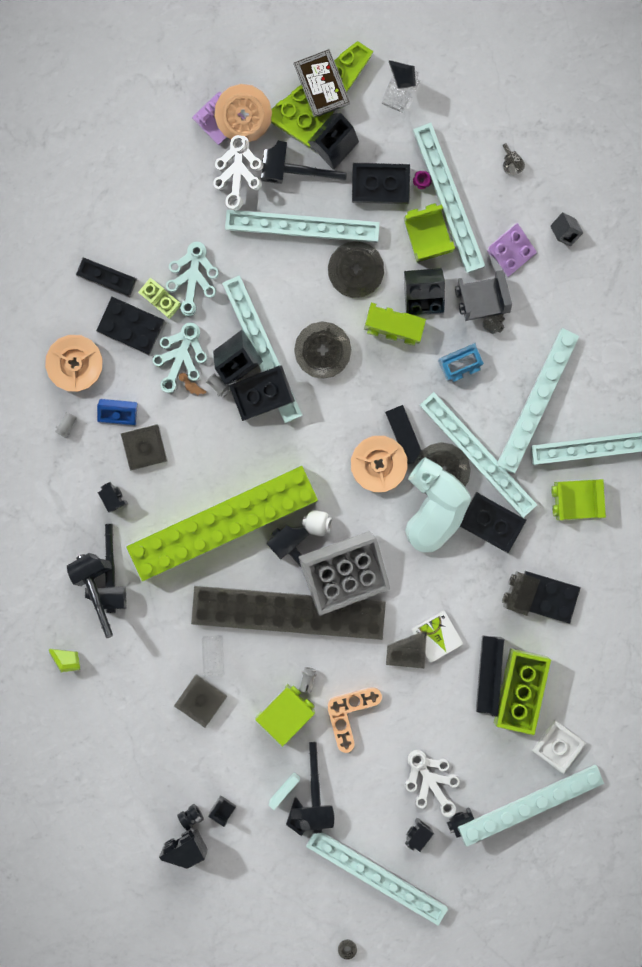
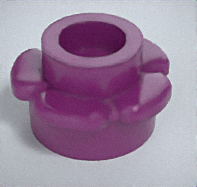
(419, 175)

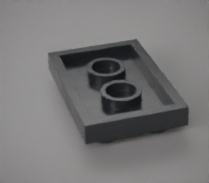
(380, 183)
(130, 325)
(262, 393)
(492, 522)
(554, 598)

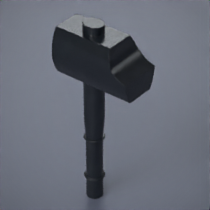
(275, 166)
(286, 540)
(83, 572)
(111, 596)
(317, 816)

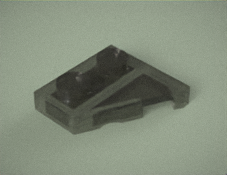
(408, 651)

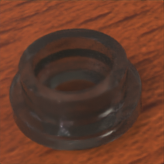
(347, 954)

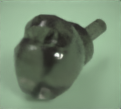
(513, 162)
(494, 324)

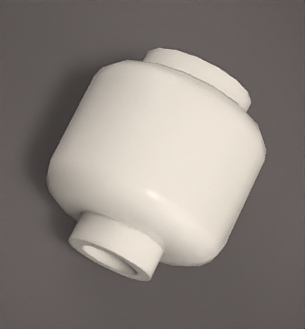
(317, 523)

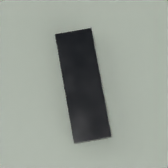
(106, 276)
(404, 432)

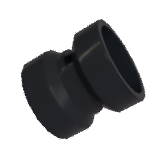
(190, 817)

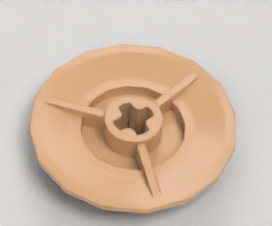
(232, 102)
(67, 350)
(393, 460)

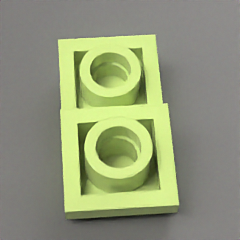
(160, 298)

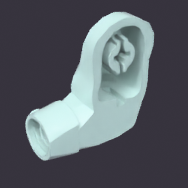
(441, 510)

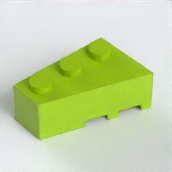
(394, 324)

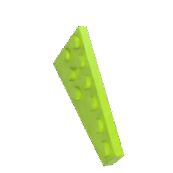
(294, 113)

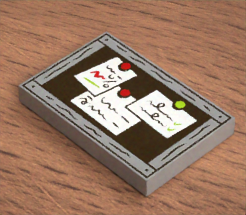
(321, 83)

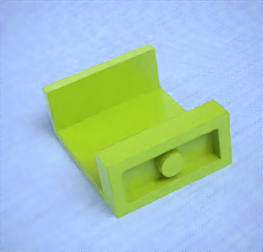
(428, 233)
(579, 499)
(286, 715)

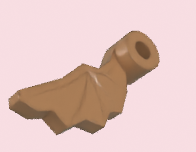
(191, 386)

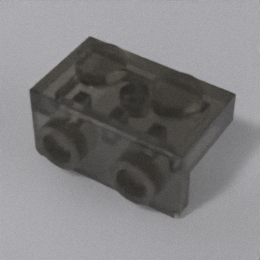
(520, 593)

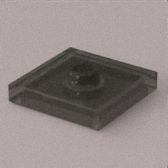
(144, 447)
(200, 700)

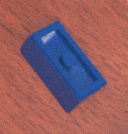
(117, 411)

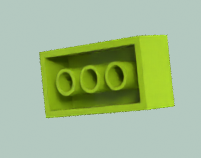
(522, 691)

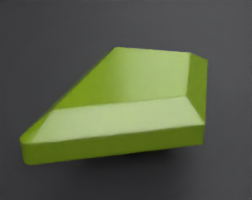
(65, 660)

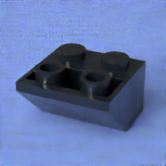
(334, 140)
(424, 291)
(235, 358)
(184, 851)

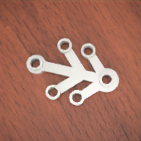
(237, 169)
(430, 779)

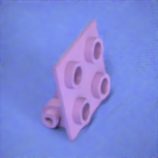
(206, 120)
(512, 249)

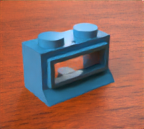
(460, 362)

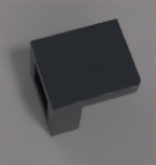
(566, 229)
(221, 811)

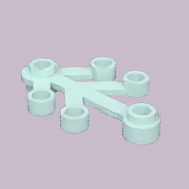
(192, 274)
(181, 354)

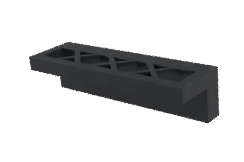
(490, 675)

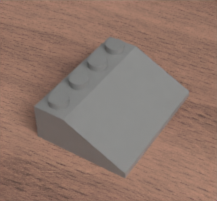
(345, 572)

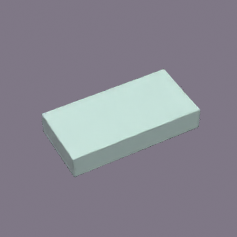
(284, 791)

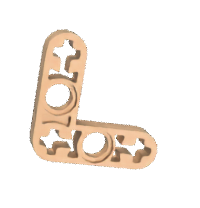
(342, 714)

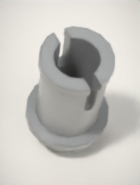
(218, 385)
(66, 424)
(307, 680)

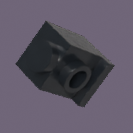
(111, 497)
(459, 819)
(418, 836)

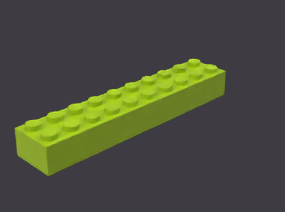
(222, 523)

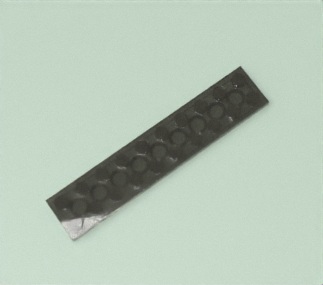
(285, 613)

